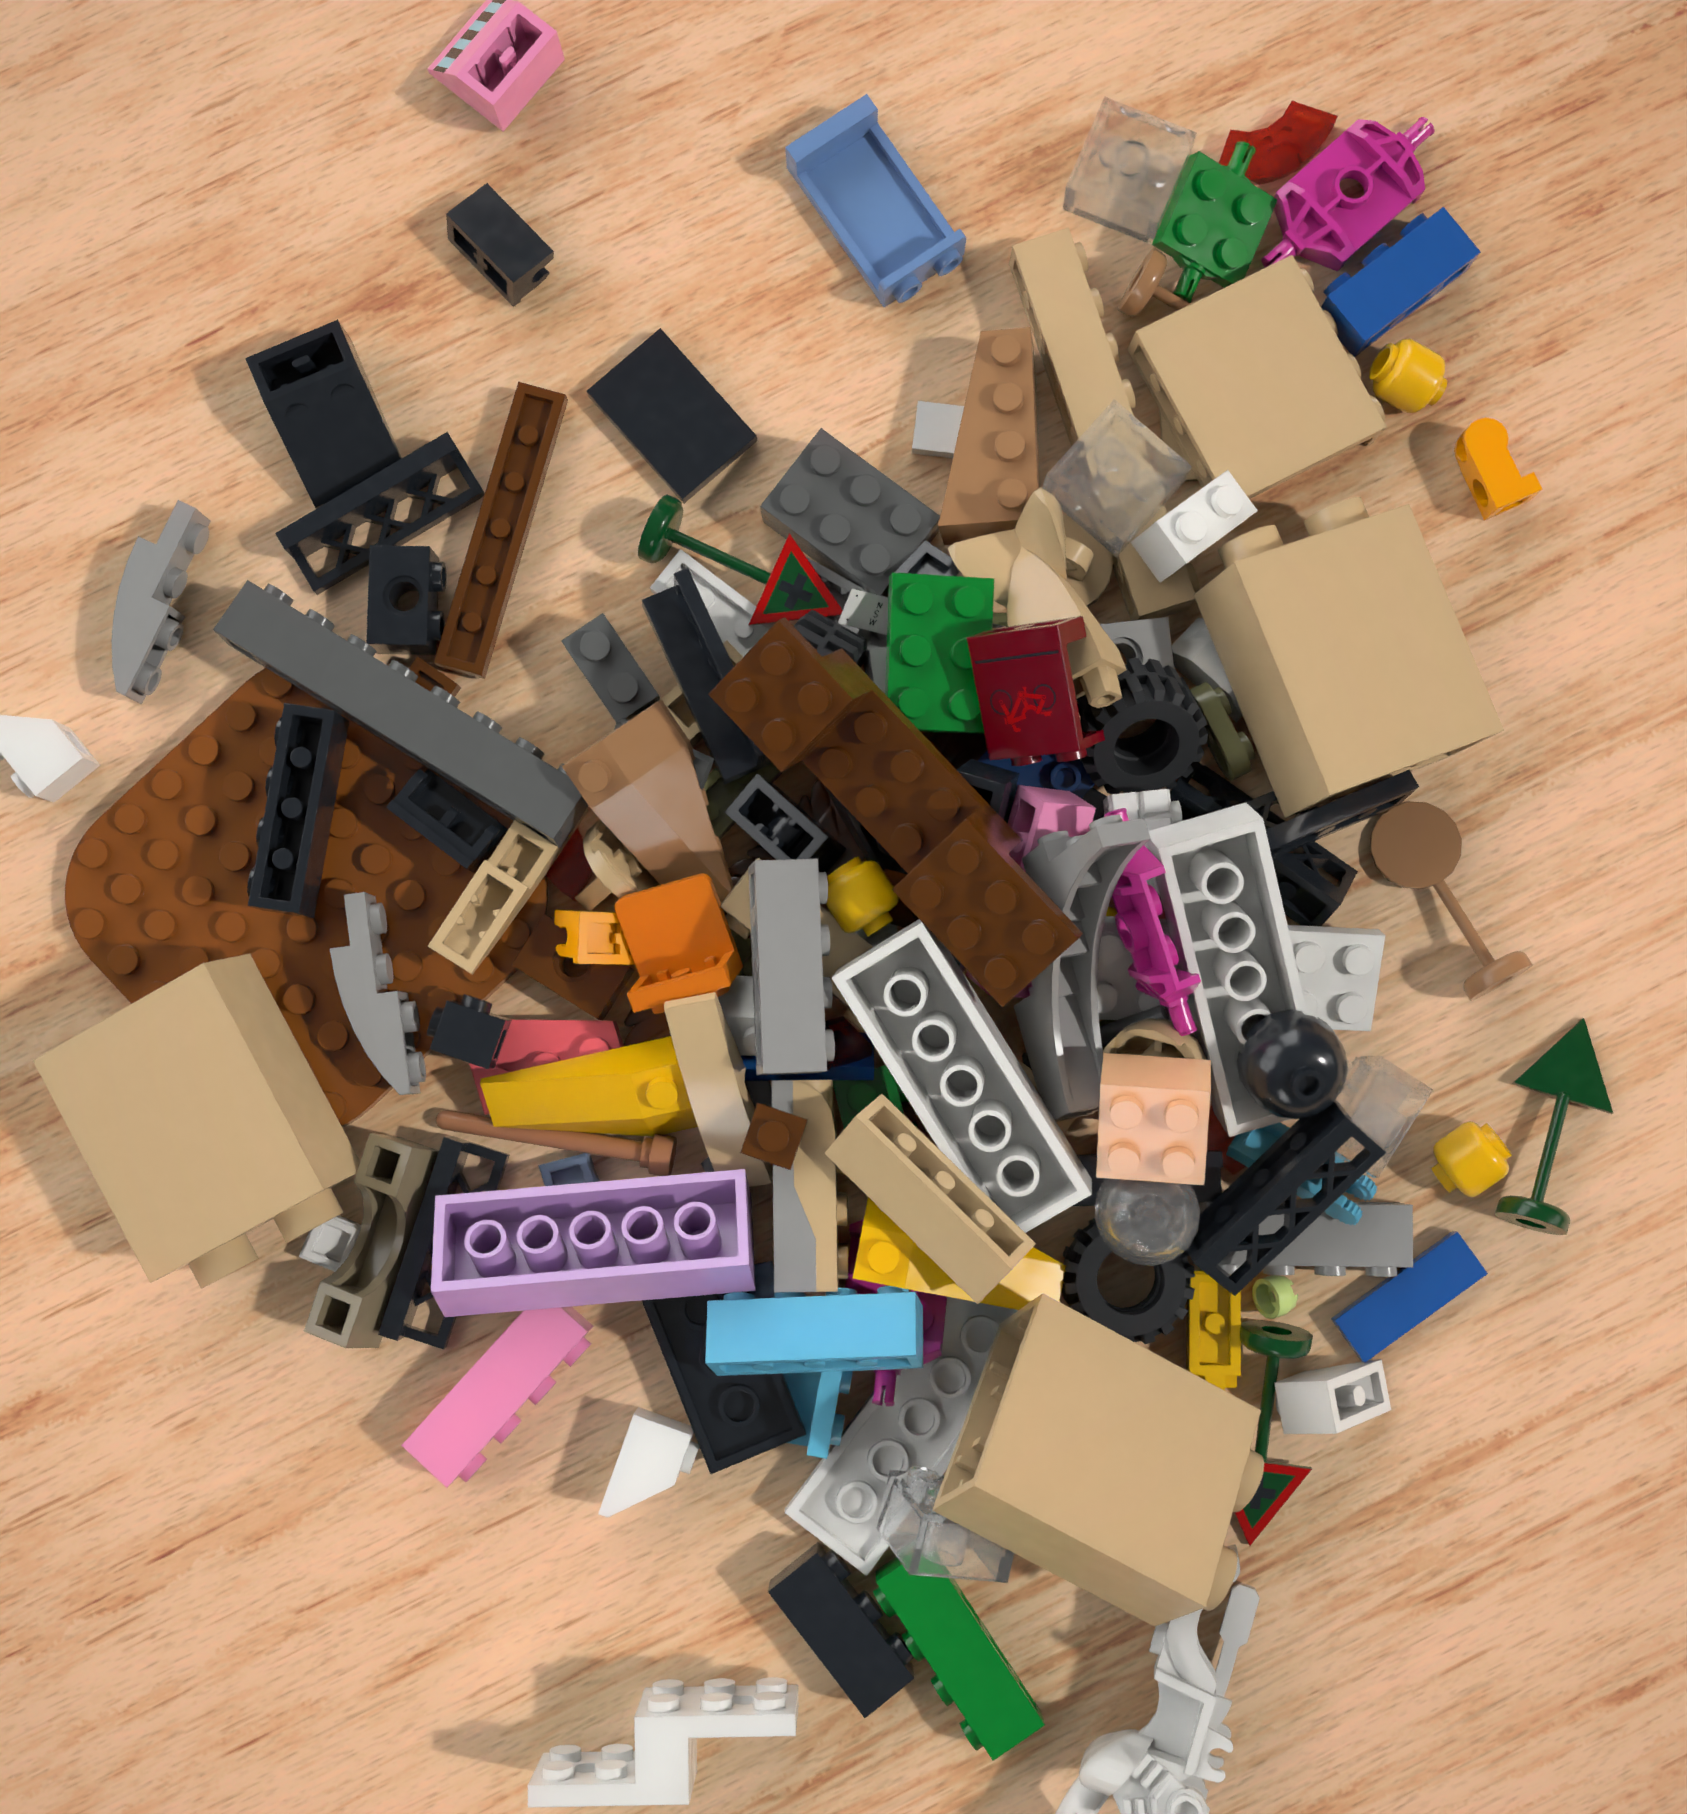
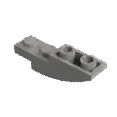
(142, 616)
(378, 1017)

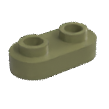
(1230, 749)

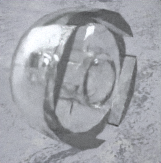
(1146, 1219)

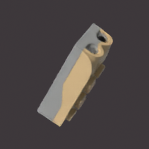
(807, 1197)

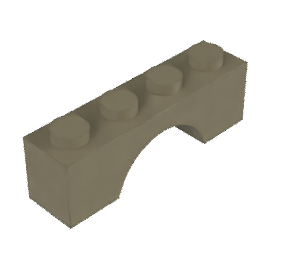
(356, 1295)

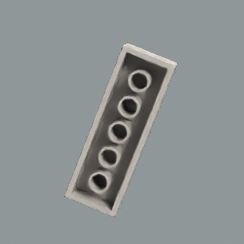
(1235, 935)
(962, 1076)

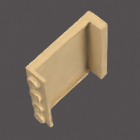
(1257, 381)

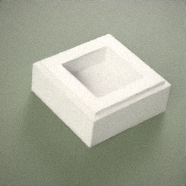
(936, 429)
(331, 1242)

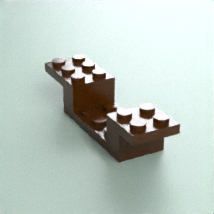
(907, 799)

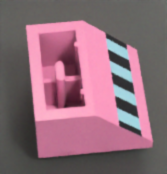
(499, 60)

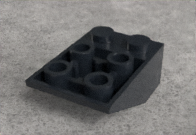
(324, 410)

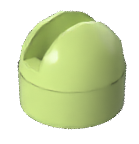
(1265, 1300)

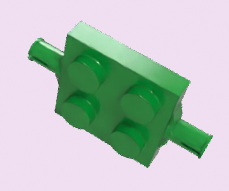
(1214, 221)

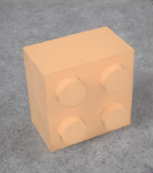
(1153, 1118)

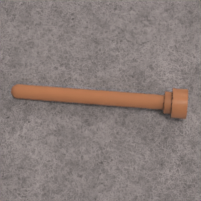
(652, 1153)

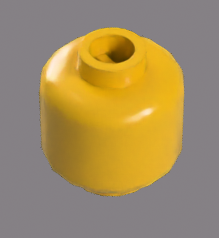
(1408, 375)
(860, 896)
(1470, 1159)

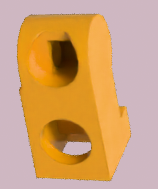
(1491, 470)

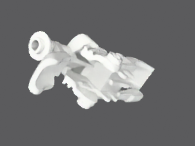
(1169, 1757)

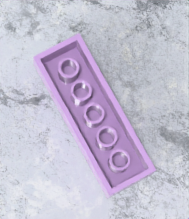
(593, 1243)

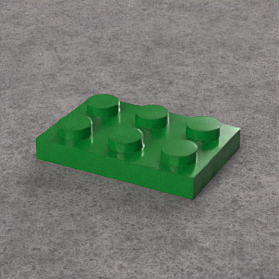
(929, 651)

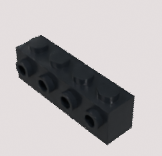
(298, 810)

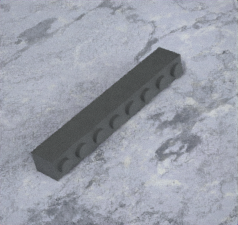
(401, 711)

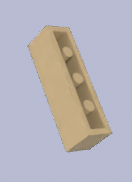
(929, 1198)

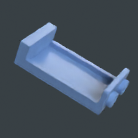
(874, 203)

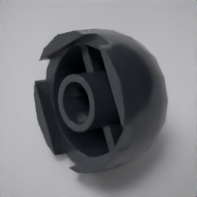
(1293, 1064)

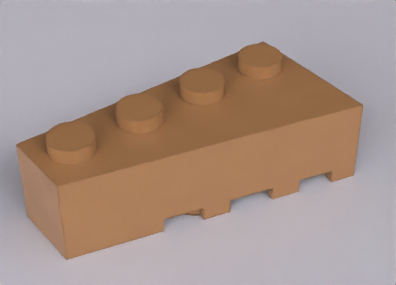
(996, 441)

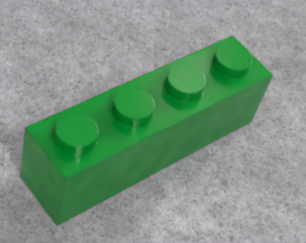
(963, 1656)

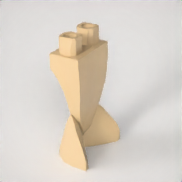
(1033, 587)

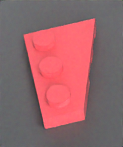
(548, 1041)

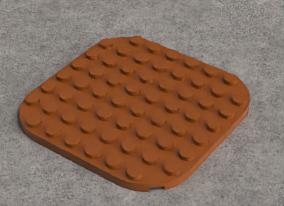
(170, 867)

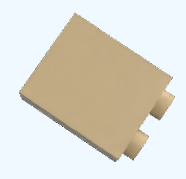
(1344, 653)
(201, 1121)
(1103, 1464)

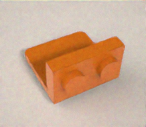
(678, 942)

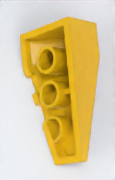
(604, 1092)
(894, 1259)

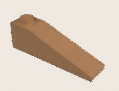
(651, 798)

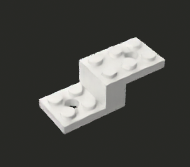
(665, 1744)

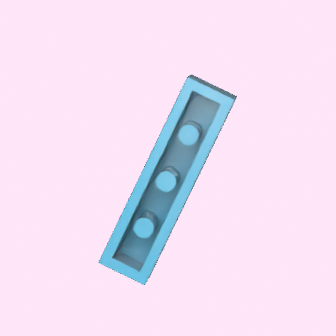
(814, 1332)

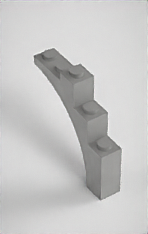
(1062, 1011)

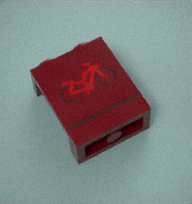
(1030, 691)

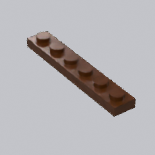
(501, 530)

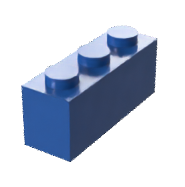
(1398, 279)

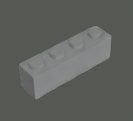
(789, 967)
(1377, 1242)

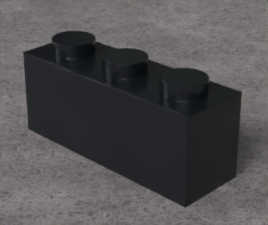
(843, 1628)

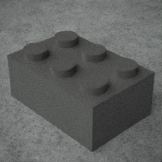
(848, 514)

